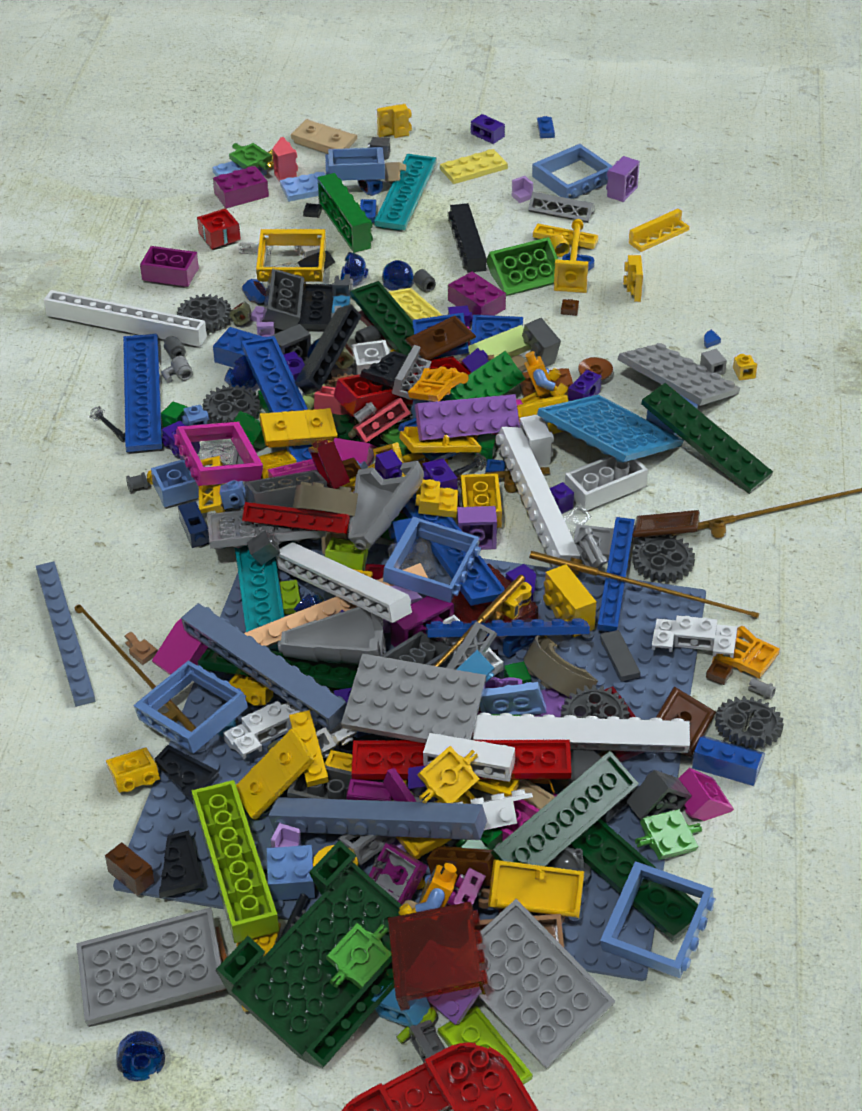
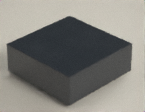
(312, 210)

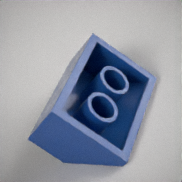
(727, 760)

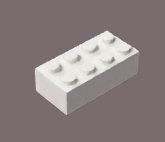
(605, 481)

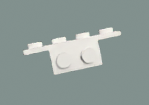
(500, 809)

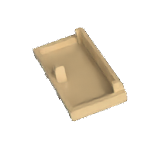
(321, 137)

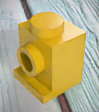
(744, 362)

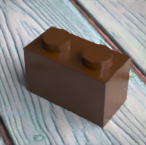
(129, 868)

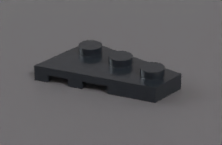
(386, 369)
(185, 771)
(180, 867)

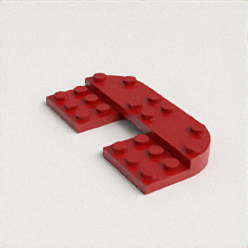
(455, 1078)

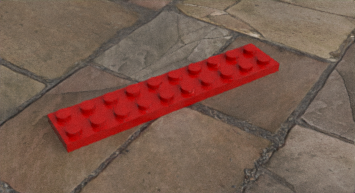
(532, 758)

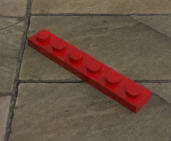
(296, 518)

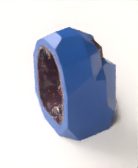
(371, 187)
(254, 291)

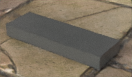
(620, 655)

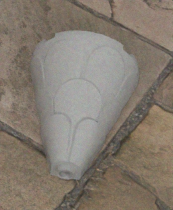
(381, 502)
(336, 638)

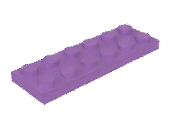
(466, 417)

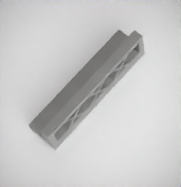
(561, 202)
(406, 373)
(471, 643)
(368, 845)

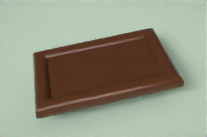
(441, 338)
(666, 523)
(689, 709)

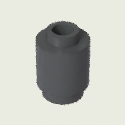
(424, 280)
(367, 334)
(174, 347)

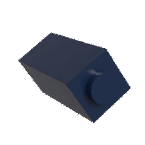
(193, 524)

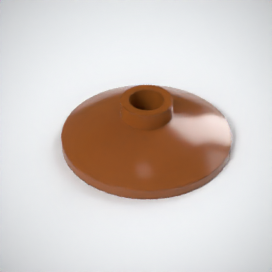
(596, 365)

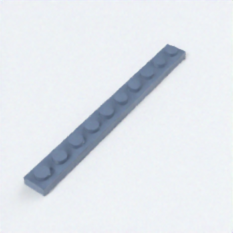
(65, 634)

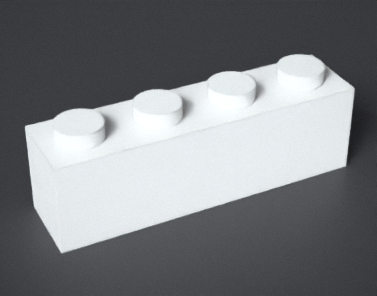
(492, 762)

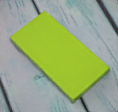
(479, 1030)

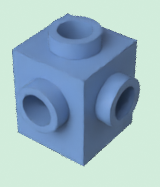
(195, 416)
(233, 494)

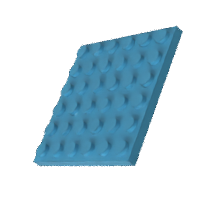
(610, 428)

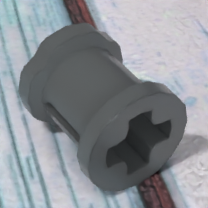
(136, 482)

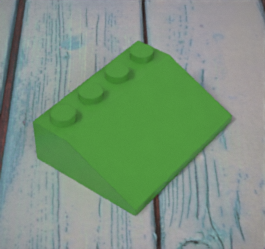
(523, 266)

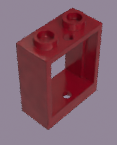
(329, 463)

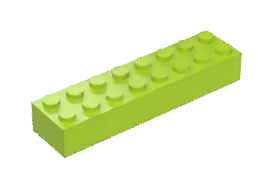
(235, 861)

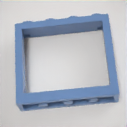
(356, 163)
(543, 171)
(438, 534)
(192, 741)
(690, 943)

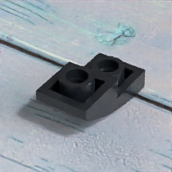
(313, 260)

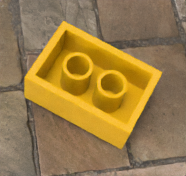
(480, 491)
(568, 596)

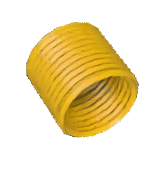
(564, 249)

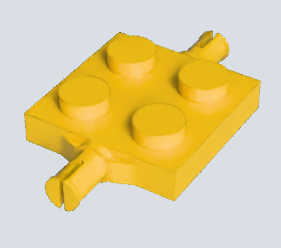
(448, 776)

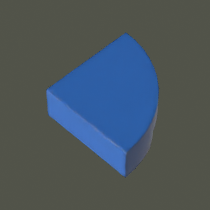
(711, 339)

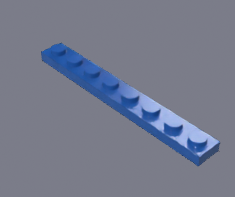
(617, 565)
(516, 628)

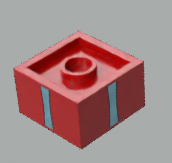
(218, 228)

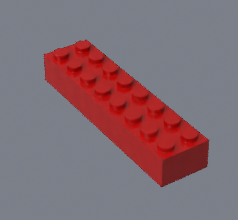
(355, 391)

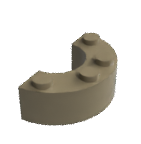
(320, 498)
(553, 670)

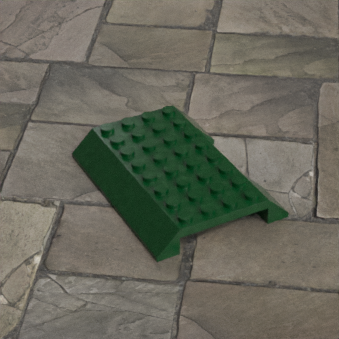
(292, 984)

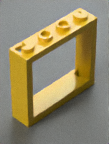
(292, 237)

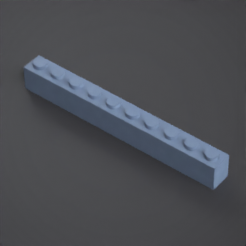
(264, 666)
(380, 818)

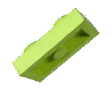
(289, 595)

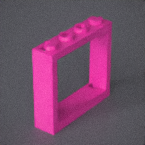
(249, 471)

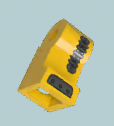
(518, 598)

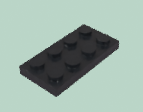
(316, 306)

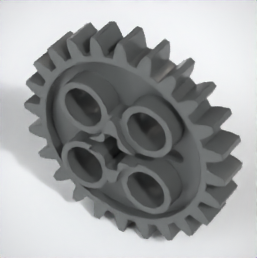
(207, 308)
(227, 402)
(663, 558)
(606, 704)
(763, 726)

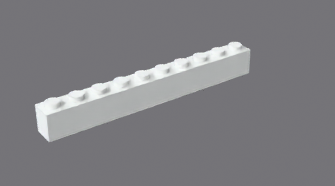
(124, 317)
(536, 494)
(344, 582)
(588, 732)

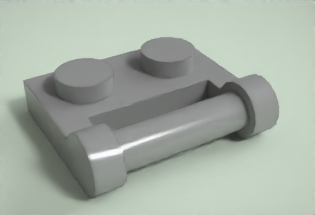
(589, 549)

